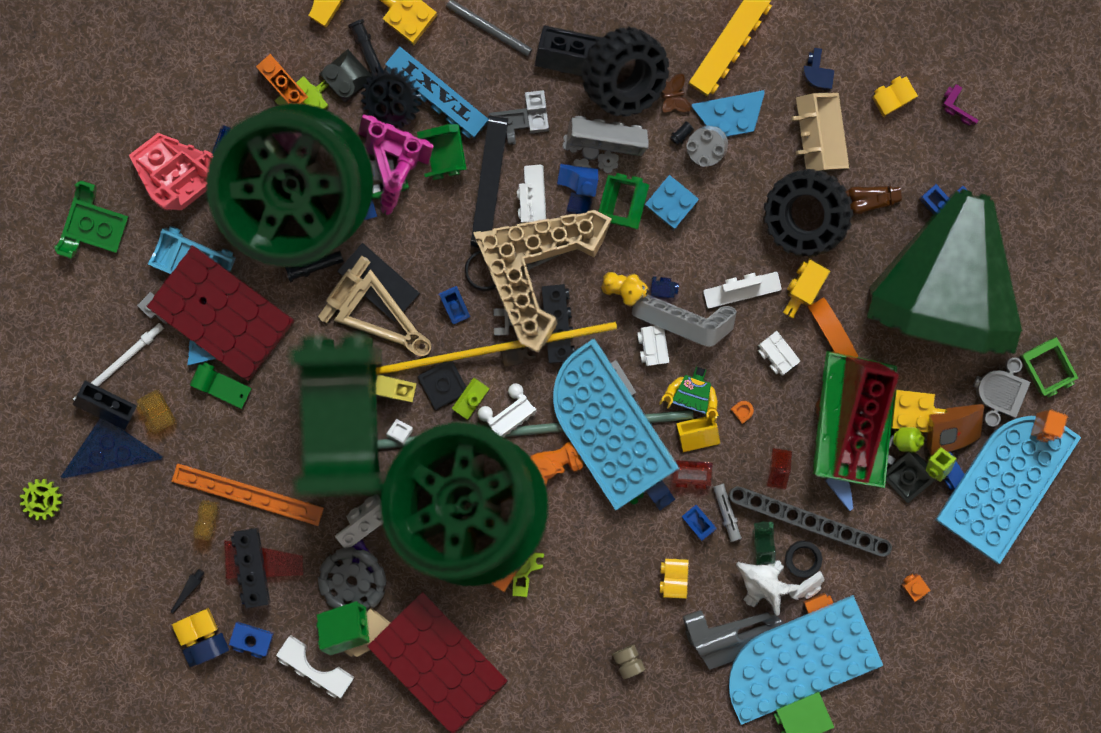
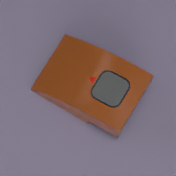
(954, 428)

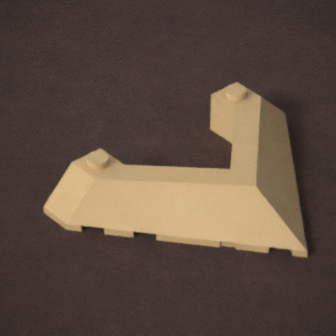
(511, 248)

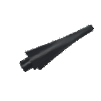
(192, 582)

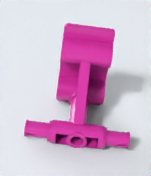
(403, 145)

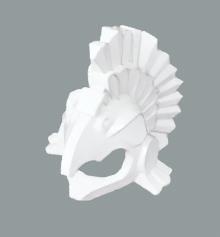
(763, 582)

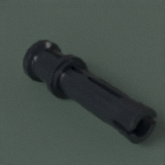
(363, 40)
(304, 270)

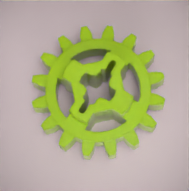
(36, 492)

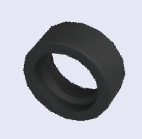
(800, 573)

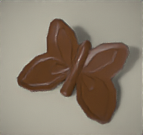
(672, 95)

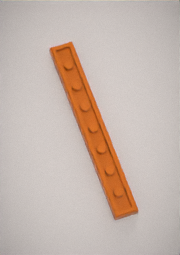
(247, 494)

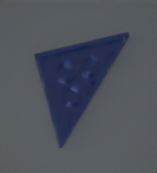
(108, 449)

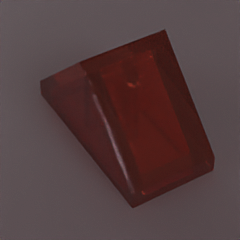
(779, 468)

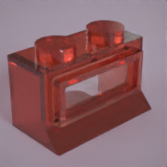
(692, 473)

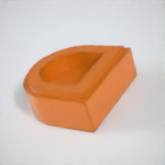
(743, 410)

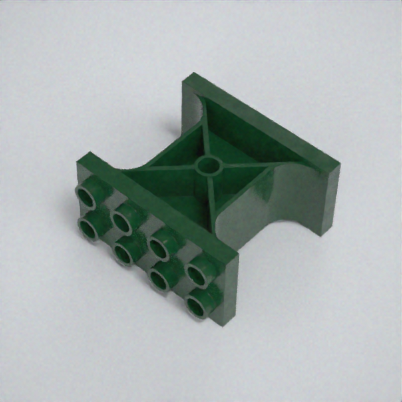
(338, 415)

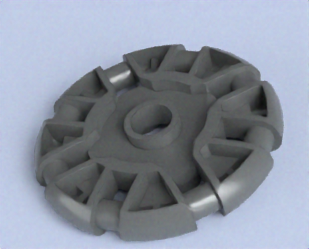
(350, 568)

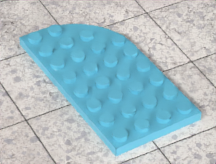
(608, 426)
(1004, 486)
(801, 659)

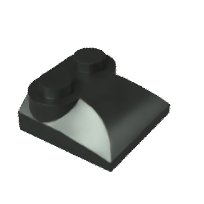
(345, 75)
(909, 476)

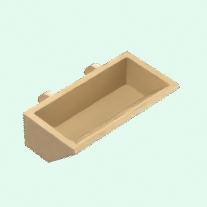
(822, 132)

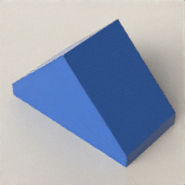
(699, 522)

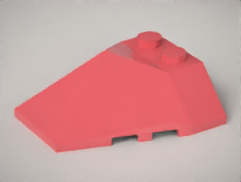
(171, 171)

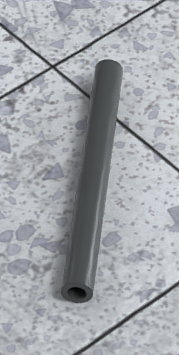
(488, 27)

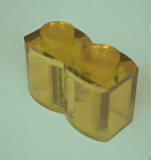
(156, 412)
(207, 514)

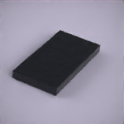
(395, 285)

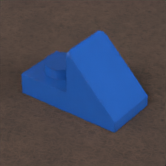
(454, 305)

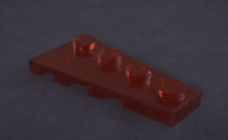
(276, 562)

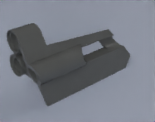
(723, 643)

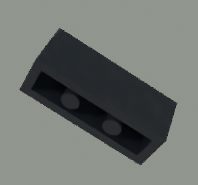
(104, 405)

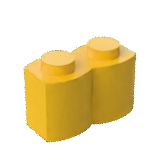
(894, 96)
(675, 578)
(194, 627)

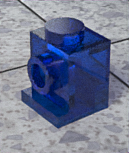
(664, 287)

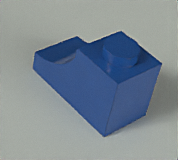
(580, 179)

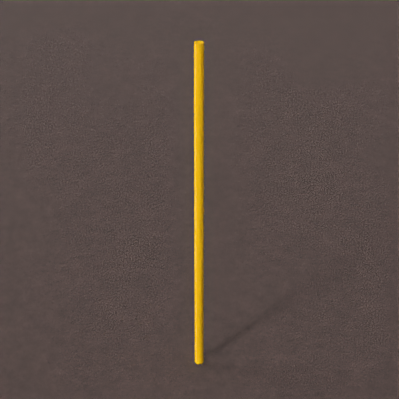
(491, 349)

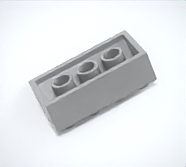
(607, 136)

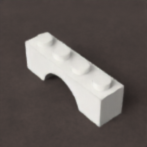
(294, 653)

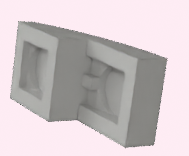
(537, 111)

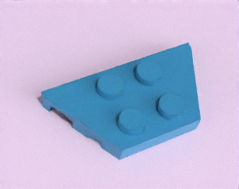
(731, 114)

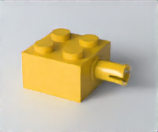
(409, 17)
(806, 286)
(913, 410)

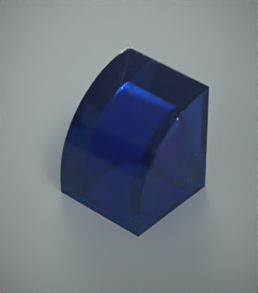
(579, 204)

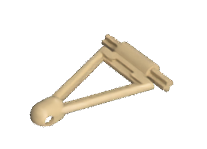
(349, 293)

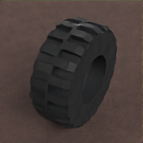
(610, 56)
(780, 220)

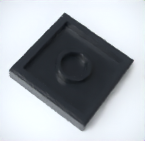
(442, 384)

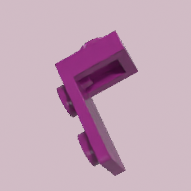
(951, 95)

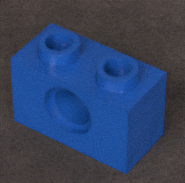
(240, 634)

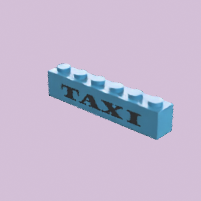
(439, 94)

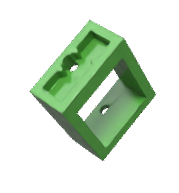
(1066, 382)

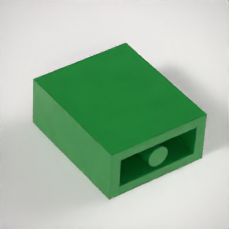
(343, 628)

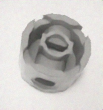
(707, 145)

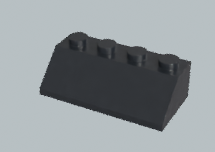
(563, 50)

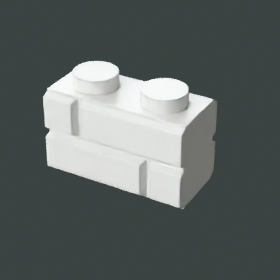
(654, 345)
(778, 353)

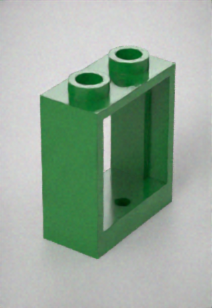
(610, 196)

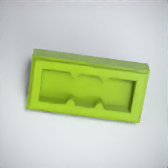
(470, 398)

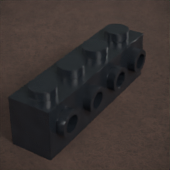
(555, 304)
(251, 568)

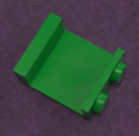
(447, 151)

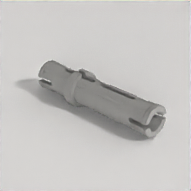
(727, 512)

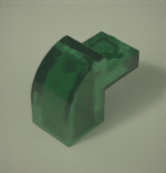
(764, 543)

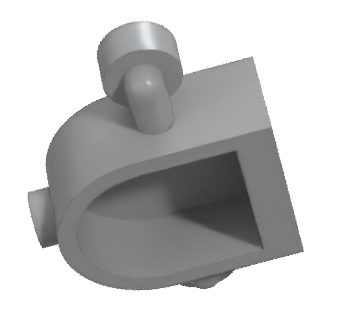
(1001, 391)

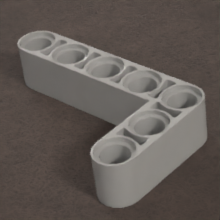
(684, 323)

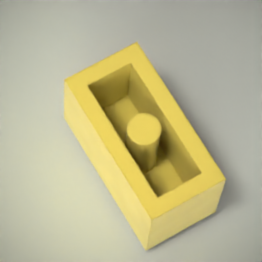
(395, 388)

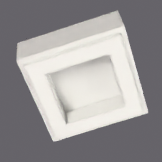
(399, 432)

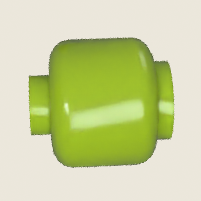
(908, 439)

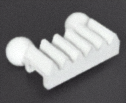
(511, 416)

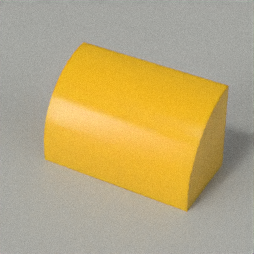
(698, 433)

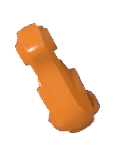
(553, 461)

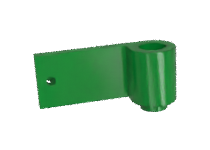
(220, 385)

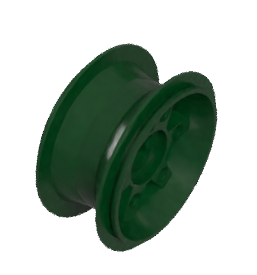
(229, 190)
(413, 471)

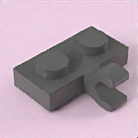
(516, 120)

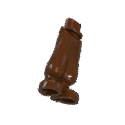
(872, 198)

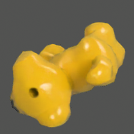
(629, 287)

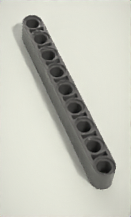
(818, 525)

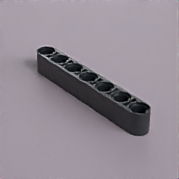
(490, 176)

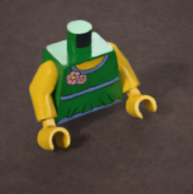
(693, 394)

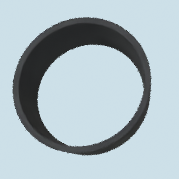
(470, 281)

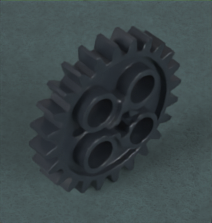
(406, 97)

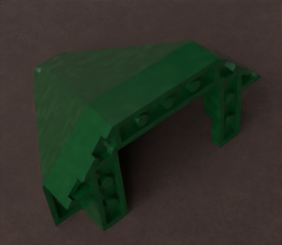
(952, 281)

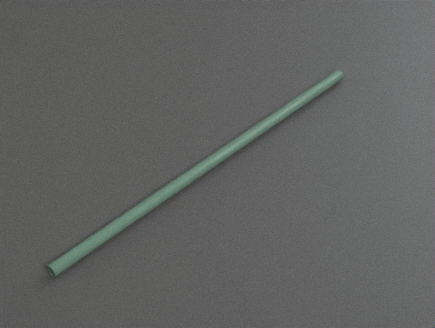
(556, 427)

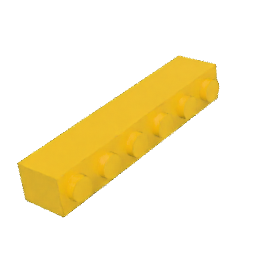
(728, 44)

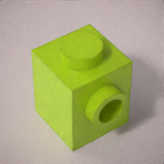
(940, 464)

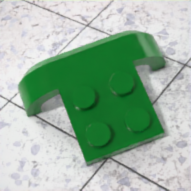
(90, 224)

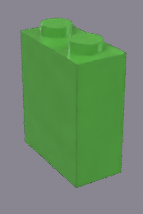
(804, 715)

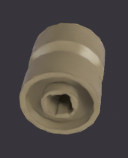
(628, 661)

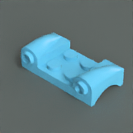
(173, 247)

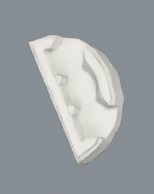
(808, 587)

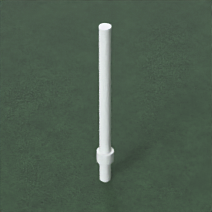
(145, 339)

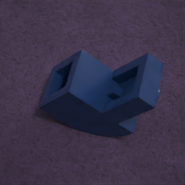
(817, 77)
(660, 495)
(205, 650)

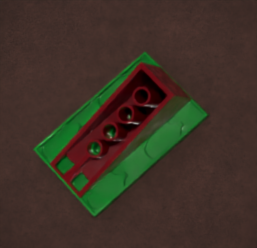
(855, 419)

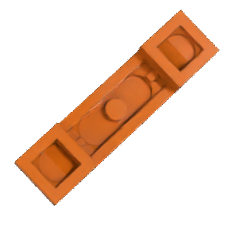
(831, 328)

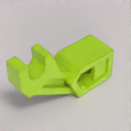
(525, 570)

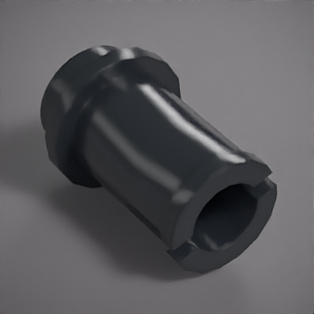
(678, 137)

